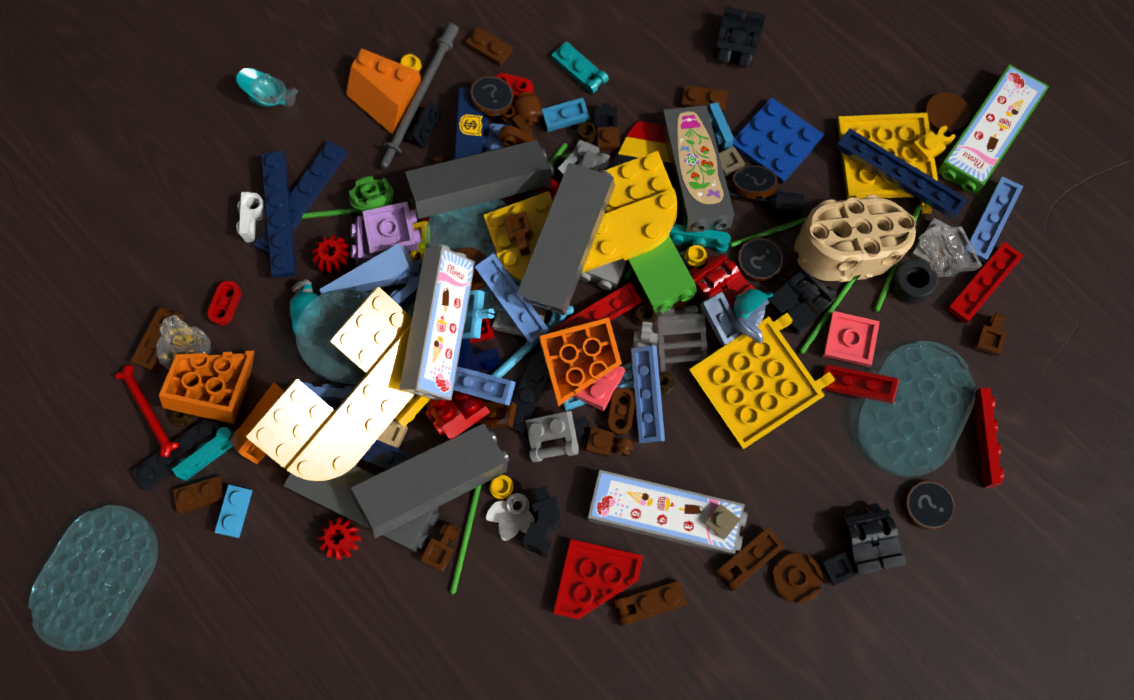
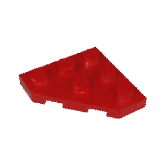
(593, 577)

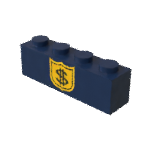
(469, 127)

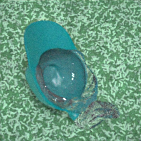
(264, 89)

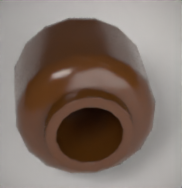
(528, 107)

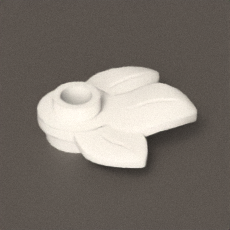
(511, 520)

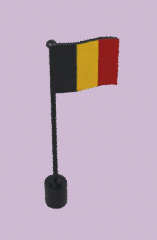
(649, 138)

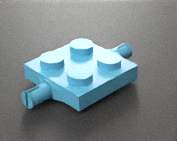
(475, 314)

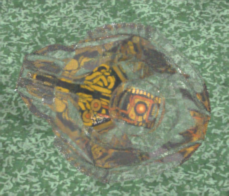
(180, 339)

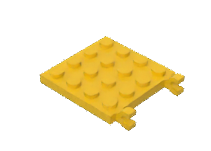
(895, 134)
(757, 383)

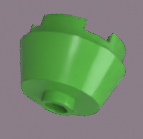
(370, 194)

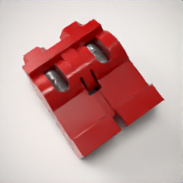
(719, 274)

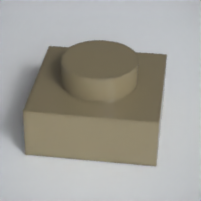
(731, 161)
(722, 521)

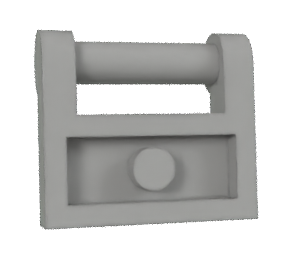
(551, 428)

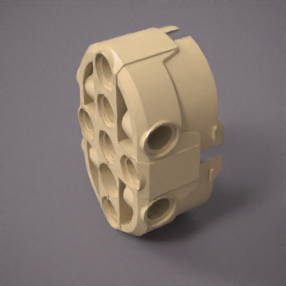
(872, 232)

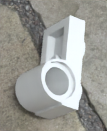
(247, 225)

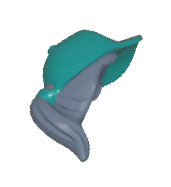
(750, 311)

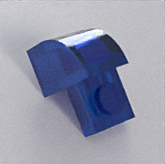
(486, 360)

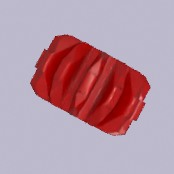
(329, 263)
(344, 545)

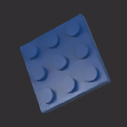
(777, 140)

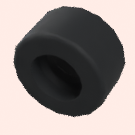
(911, 294)

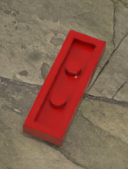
(862, 384)

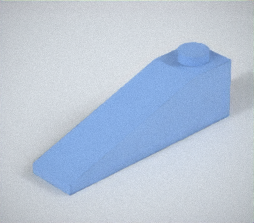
(384, 270)

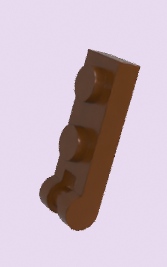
(146, 354)
(751, 558)
(651, 603)

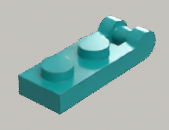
(579, 67)
(707, 238)
(204, 455)

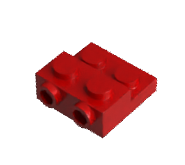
(455, 414)

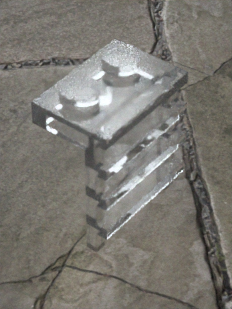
(681, 322)

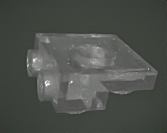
(949, 251)

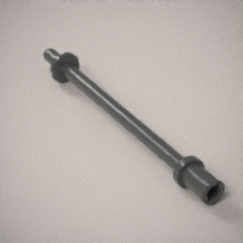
(444, 45)

